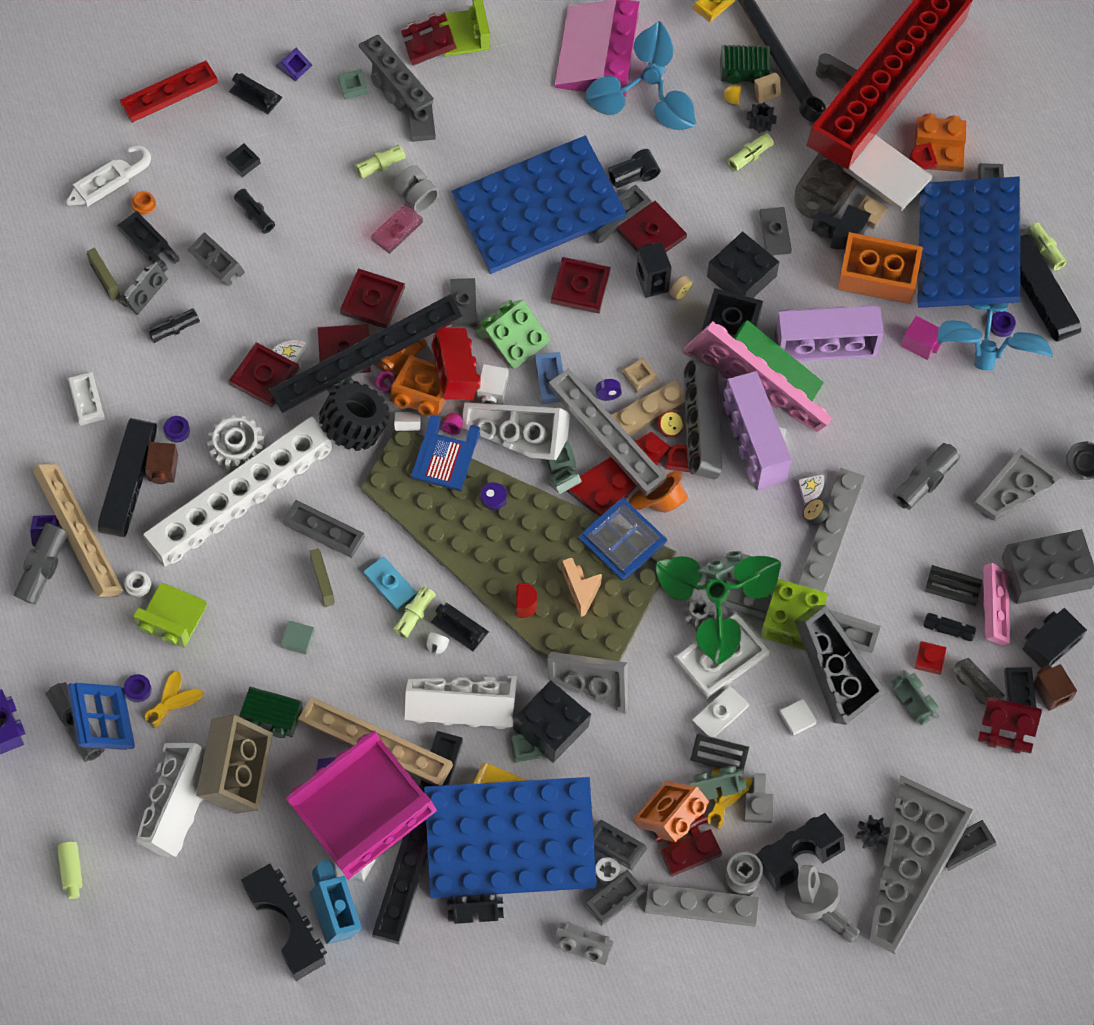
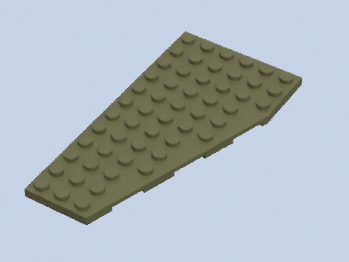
(513, 546)

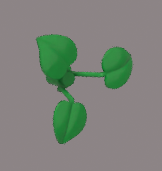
(718, 637)

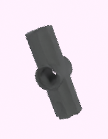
(926, 476)
(40, 563)
(60, 702)

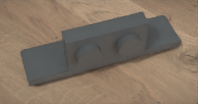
(394, 76)

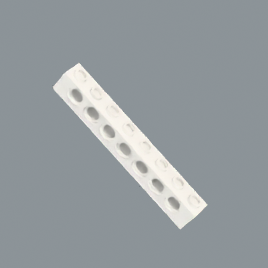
(243, 478)

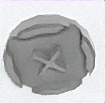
(812, 894)

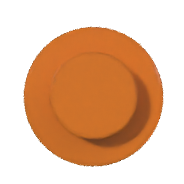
(143, 203)

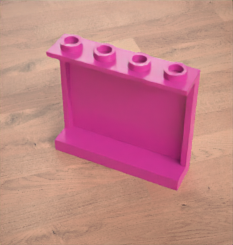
(361, 804)

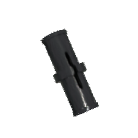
(254, 211)
(173, 325)

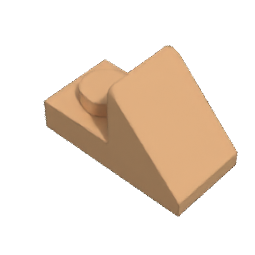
(581, 589)

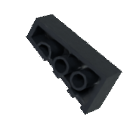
(838, 666)

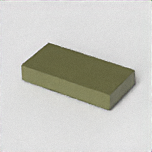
(103, 274)
(322, 577)

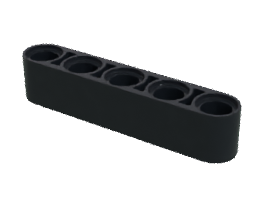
(1046, 293)
(126, 478)

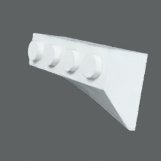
(461, 702)
(172, 799)

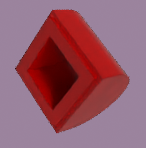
(525, 600)

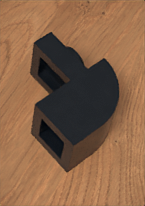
(853, 221)

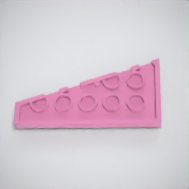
(734, 359)

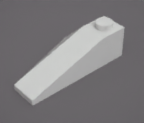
(525, 429)

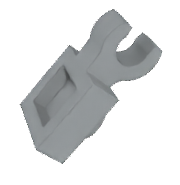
(758, 804)

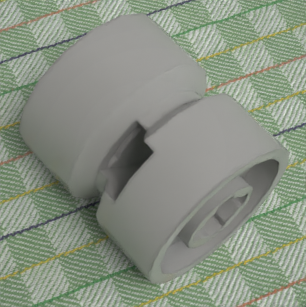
(416, 188)
(743, 874)

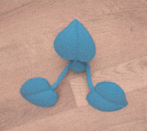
(656, 47)
(987, 351)

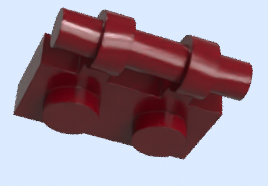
(429, 44)
(1010, 717)
(692, 851)

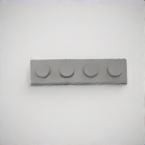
(701, 905)

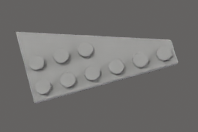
(918, 848)

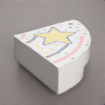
(291, 349)
(810, 487)

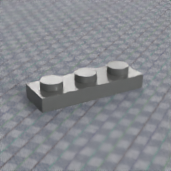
(323, 528)

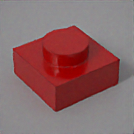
(930, 658)

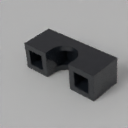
(816, 837)

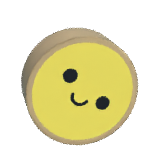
(680, 287)

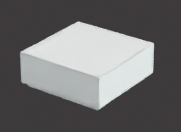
(407, 421)
(798, 717)

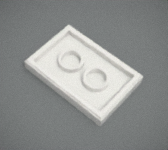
(889, 173)
(713, 677)

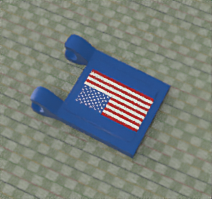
(444, 459)

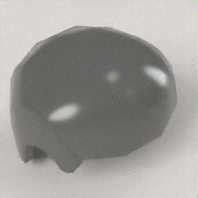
(1081, 460)

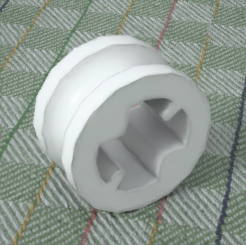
(614, 867)

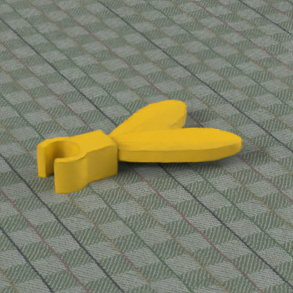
(172, 700)
(723, 802)

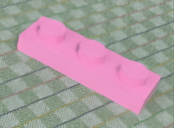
(996, 604)

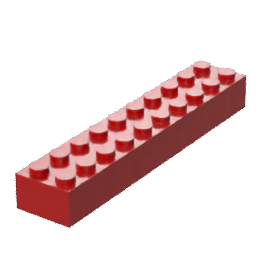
(885, 78)

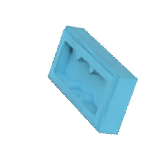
(390, 583)

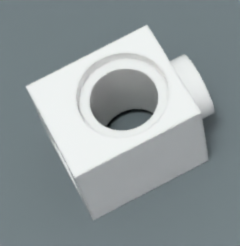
(493, 385)

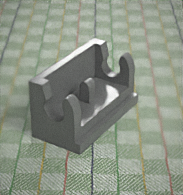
(215, 259)

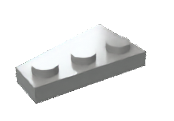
(1015, 485)
(597, 677)

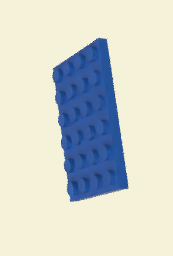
(538, 204)
(969, 242)
(511, 837)

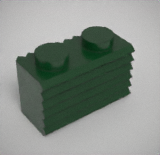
(744, 63)
(271, 711)

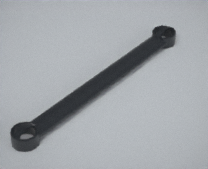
(784, 62)

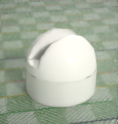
(437, 641)

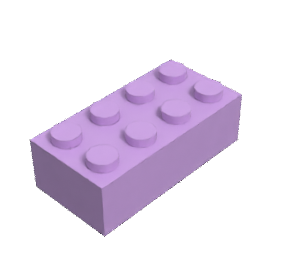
(830, 332)
(756, 431)

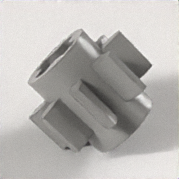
(700, 606)

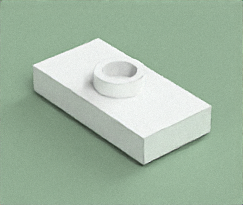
(86, 398)
(720, 713)

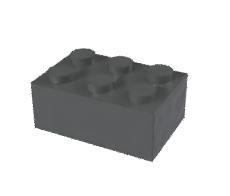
(1049, 566)

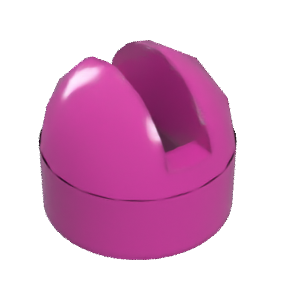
(380, 381)
(452, 424)

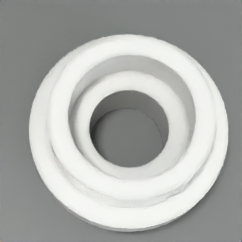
(134, 577)

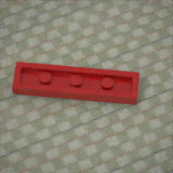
(168, 91)

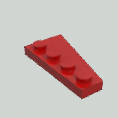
(608, 483)

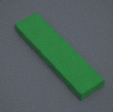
(779, 359)

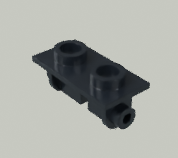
(254, 93)
(459, 626)
(485, 906)

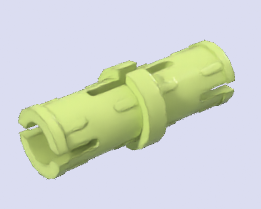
(750, 152)
(380, 161)
(1039, 235)
(414, 612)

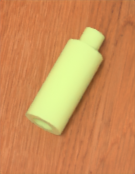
(70, 868)

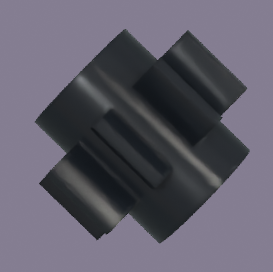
(761, 117)
(869, 826)

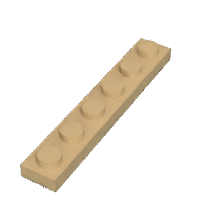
(79, 531)
(349, 729)

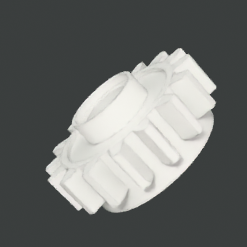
(235, 430)

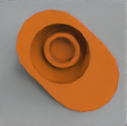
(665, 497)

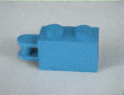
(333, 904)

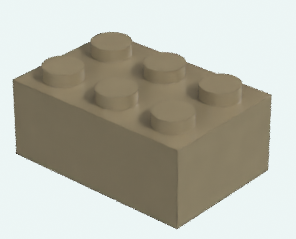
(234, 764)

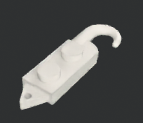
(107, 179)

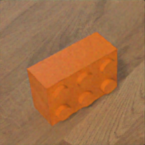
(880, 268)

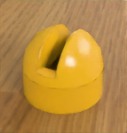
(732, 94)

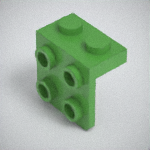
(514, 332)

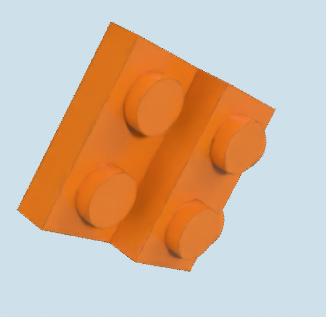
(946, 138)
(418, 387)
(672, 810)

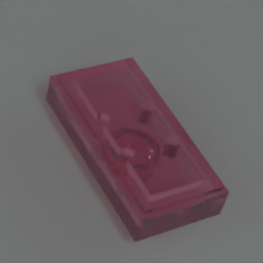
(397, 229)

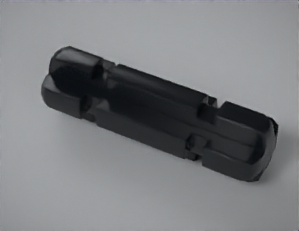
(949, 627)

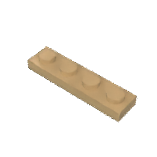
(649, 408)

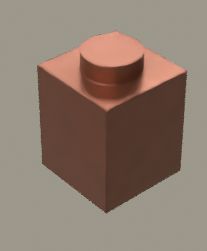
(161, 462)
(1054, 686)

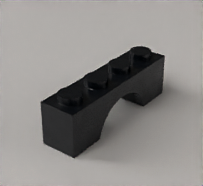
(267, 893)

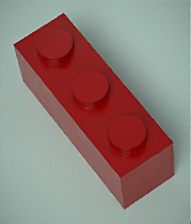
(455, 363)

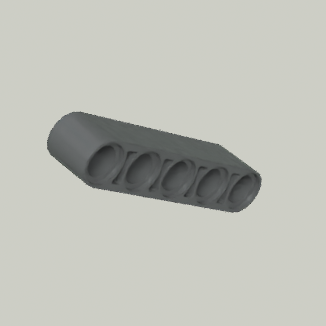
(702, 419)

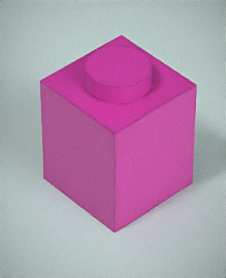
(921, 338)

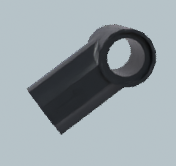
(640, 166)

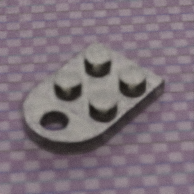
(824, 184)

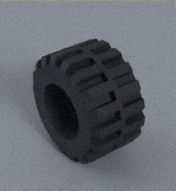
(354, 415)

